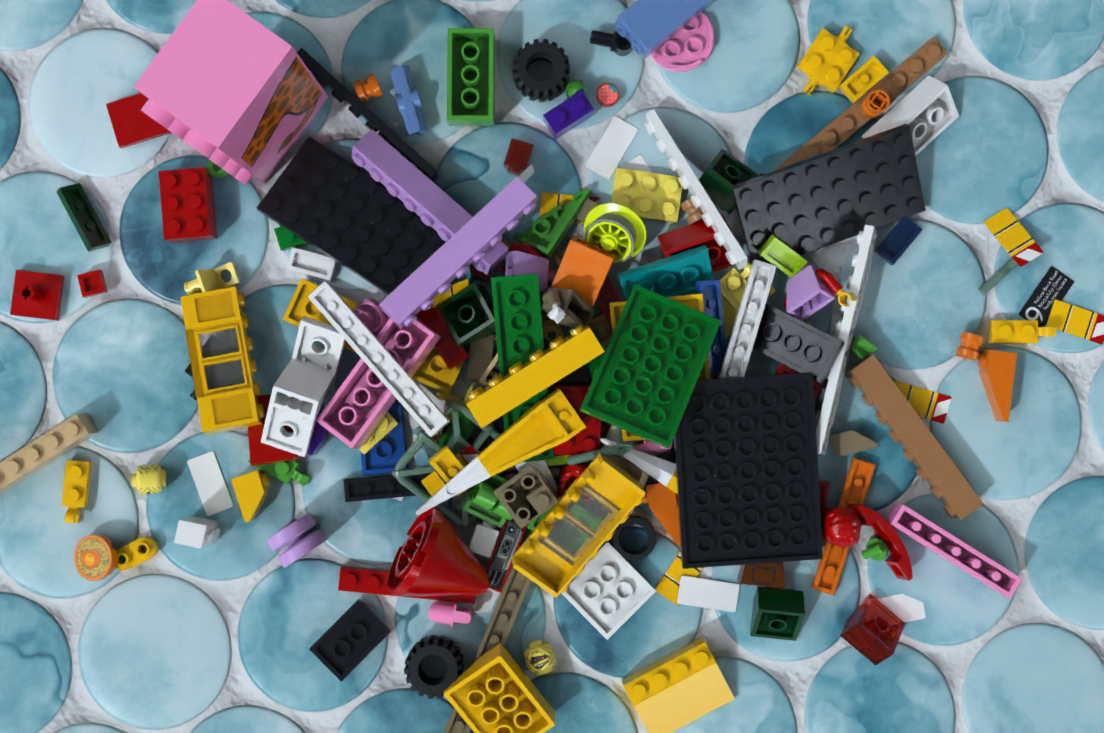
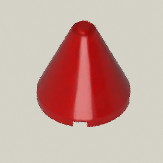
(435, 562)

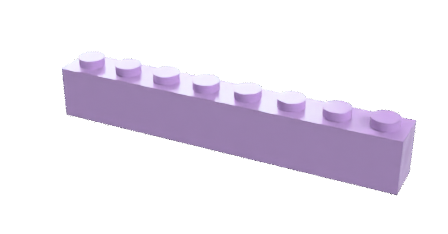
(418, 193)
(458, 253)

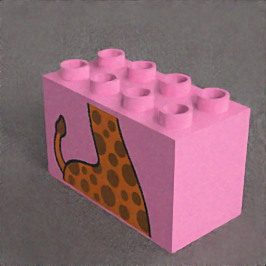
(231, 90)

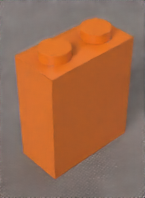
(584, 269)

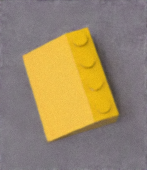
(678, 688)
(499, 697)

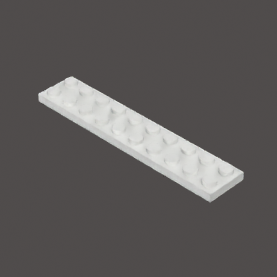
(845, 331)

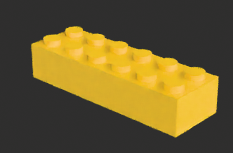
(533, 376)

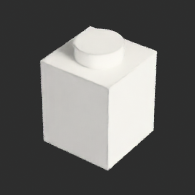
(484, 538)

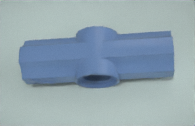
(408, 101)

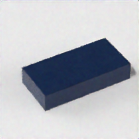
(898, 240)

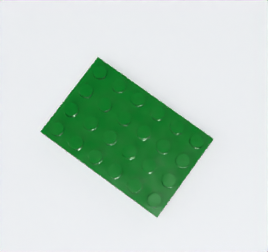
(651, 366)

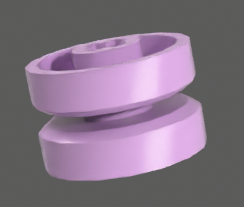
(296, 539)

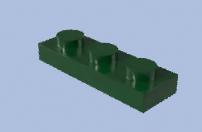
(83, 217)

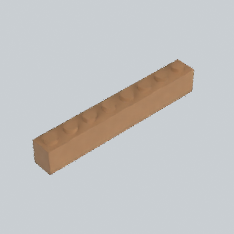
(914, 437)

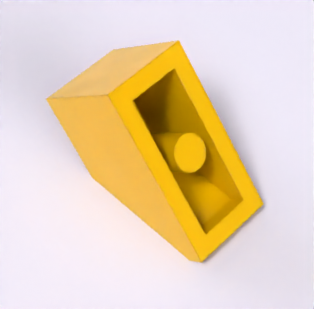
(251, 492)

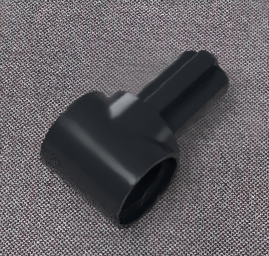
(610, 40)

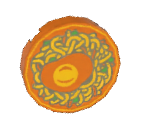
(95, 557)

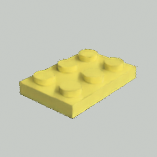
(648, 194)

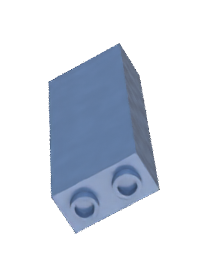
(653, 22)

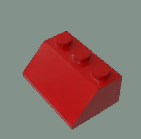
(693, 237)

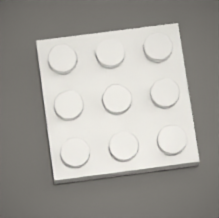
(608, 591)

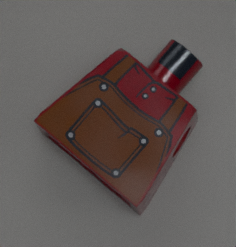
(762, 574)

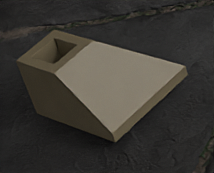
(527, 495)

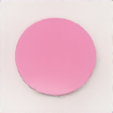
(687, 47)

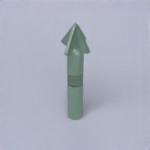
(997, 277)
(620, 448)

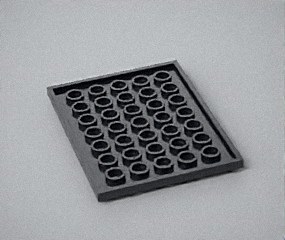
(749, 472)

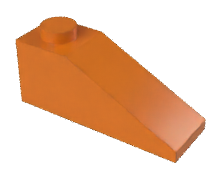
(997, 376)
(664, 507)

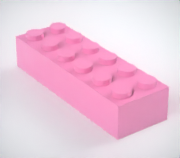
(363, 396)

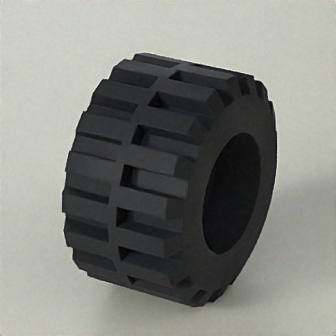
(536, 52)
(433, 646)

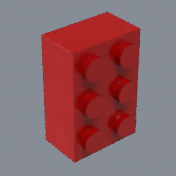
(187, 205)
(589, 437)

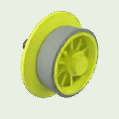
(616, 230)

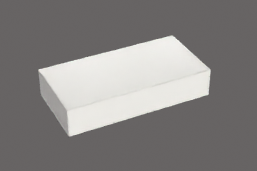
(311, 264)

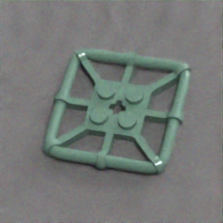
(456, 445)

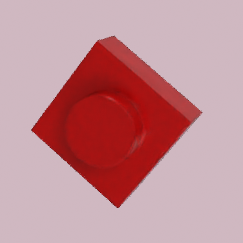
(92, 283)

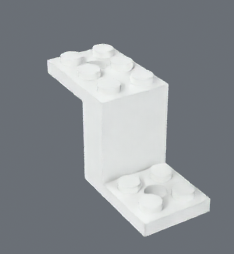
(303, 387)

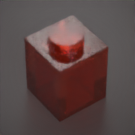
(518, 157)

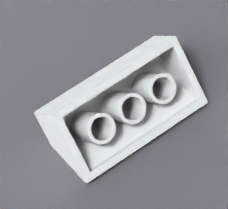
(925, 109)

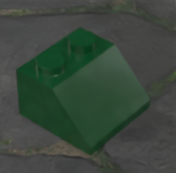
(721, 175)
(469, 314)
(777, 613)

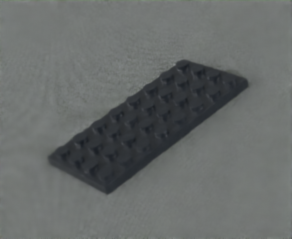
(832, 194)
(349, 217)

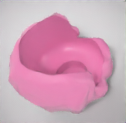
(371, 315)

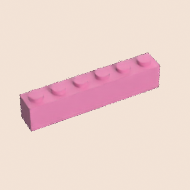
(953, 550)

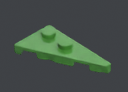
(550, 229)

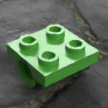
(485, 504)

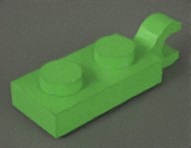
(286, 471)

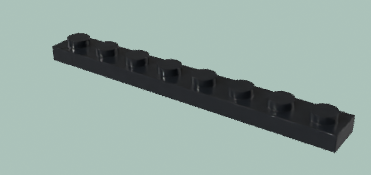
(358, 109)

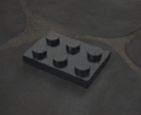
(350, 640)

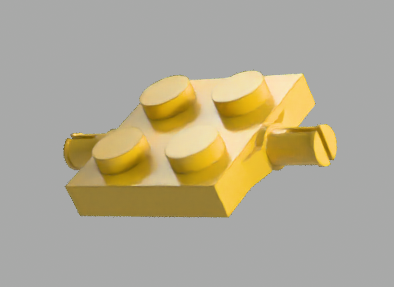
(827, 60)

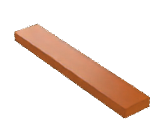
(834, 557)

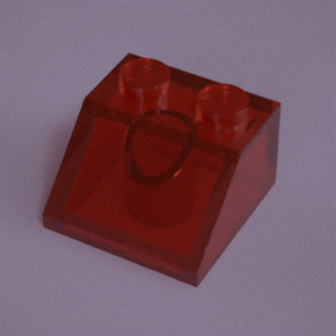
(873, 630)

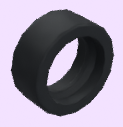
(646, 550)

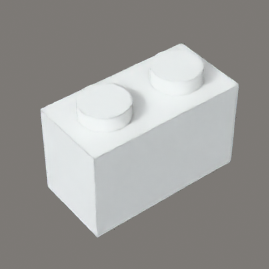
(197, 532)

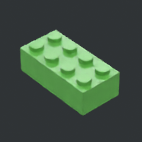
(470, 76)

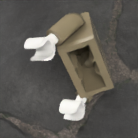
(566, 307)

